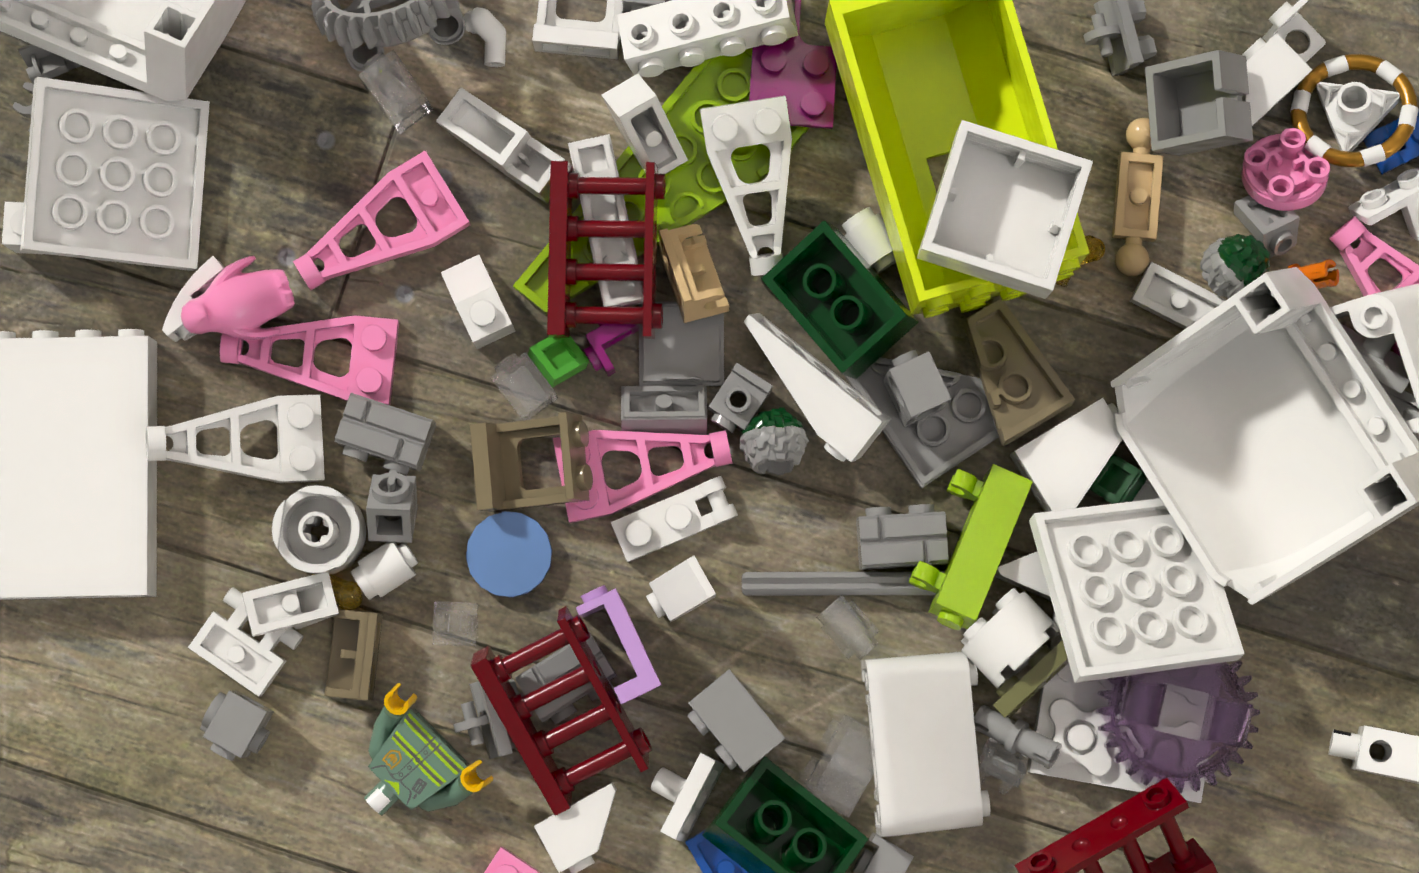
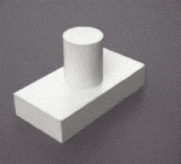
(1384, 364)
(687, 794)

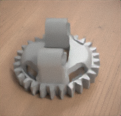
(386, 27)

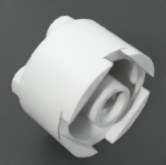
(305, 510)
(1009, 637)

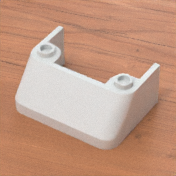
(1386, 314)

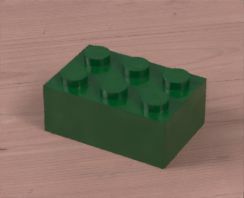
(839, 300)
(782, 827)

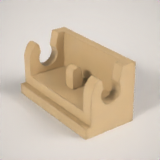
(692, 273)

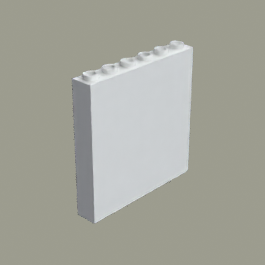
(77, 466)

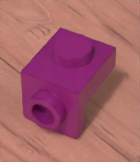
(603, 338)

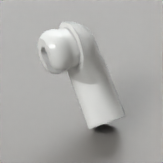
(491, 31)

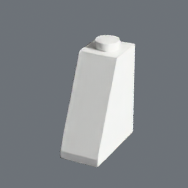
(1069, 456)

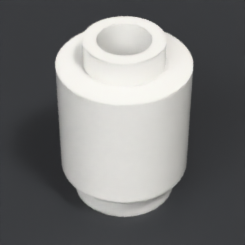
(869, 237)
(385, 569)

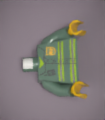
(416, 761)

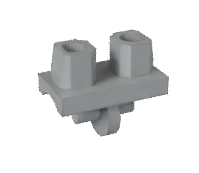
(1117, 34)
(495, 734)

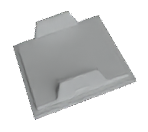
(683, 351)

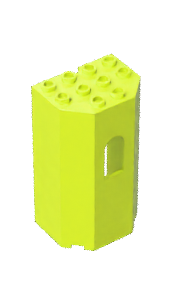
(909, 85)

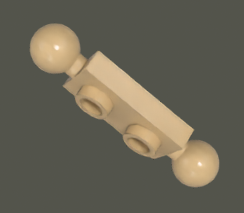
(1136, 199)

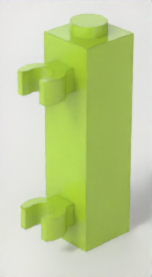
(979, 548)

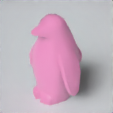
(240, 302)

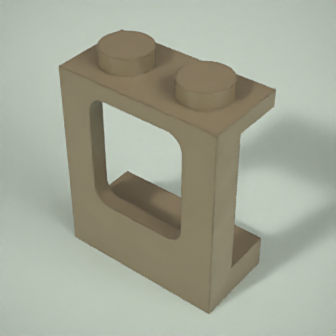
(499, 463)

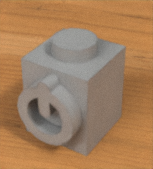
(392, 507)
(236, 725)

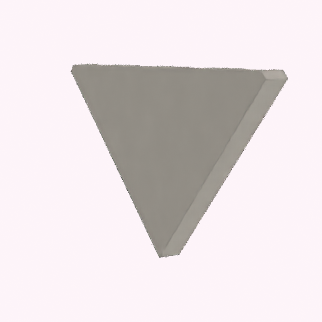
(941, 439)

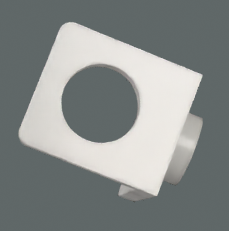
(1287, 20)

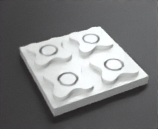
(114, 175)
(1131, 592)
(1070, 717)

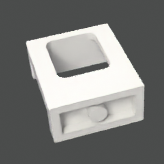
(576, 36)

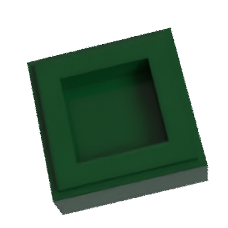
(1118, 481)

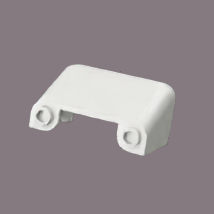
(924, 743)

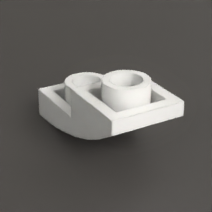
(192, 289)

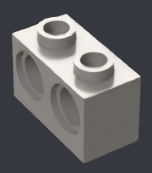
(915, 387)

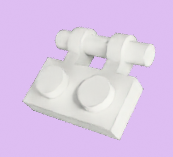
(238, 653)

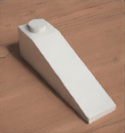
(830, 404)

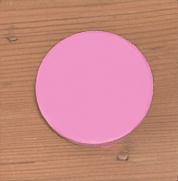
(1283, 173)

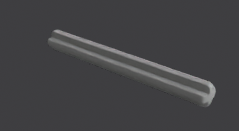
(828, 584)

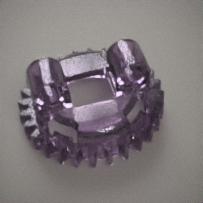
(1138, 704)

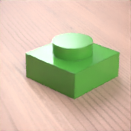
(558, 359)

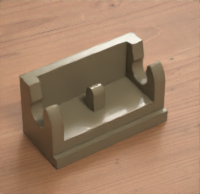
(354, 655)

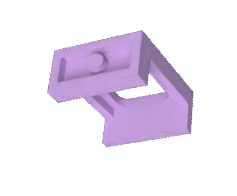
(646, 675)

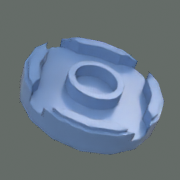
(509, 554)

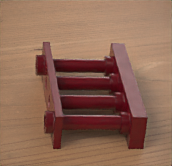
(568, 228)
(538, 746)
(1119, 829)

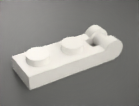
(672, 519)

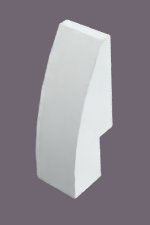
(500, 142)

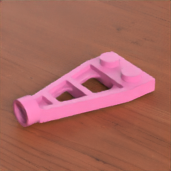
(427, 197)
(1367, 253)
(370, 362)
(608, 501)

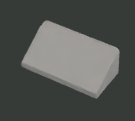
(664, 409)

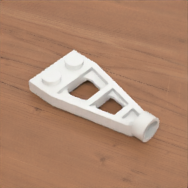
(747, 125)
(298, 440)

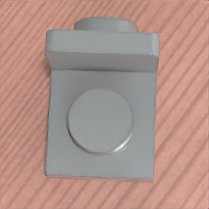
(1272, 227)

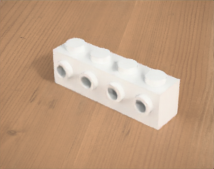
(699, 30)

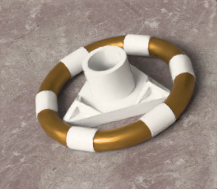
(1355, 110)

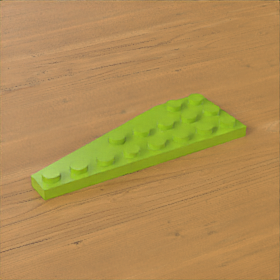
(690, 187)

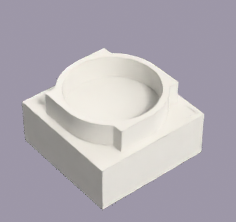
(1004, 209)

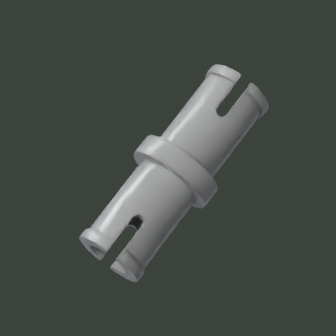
(1017, 736)

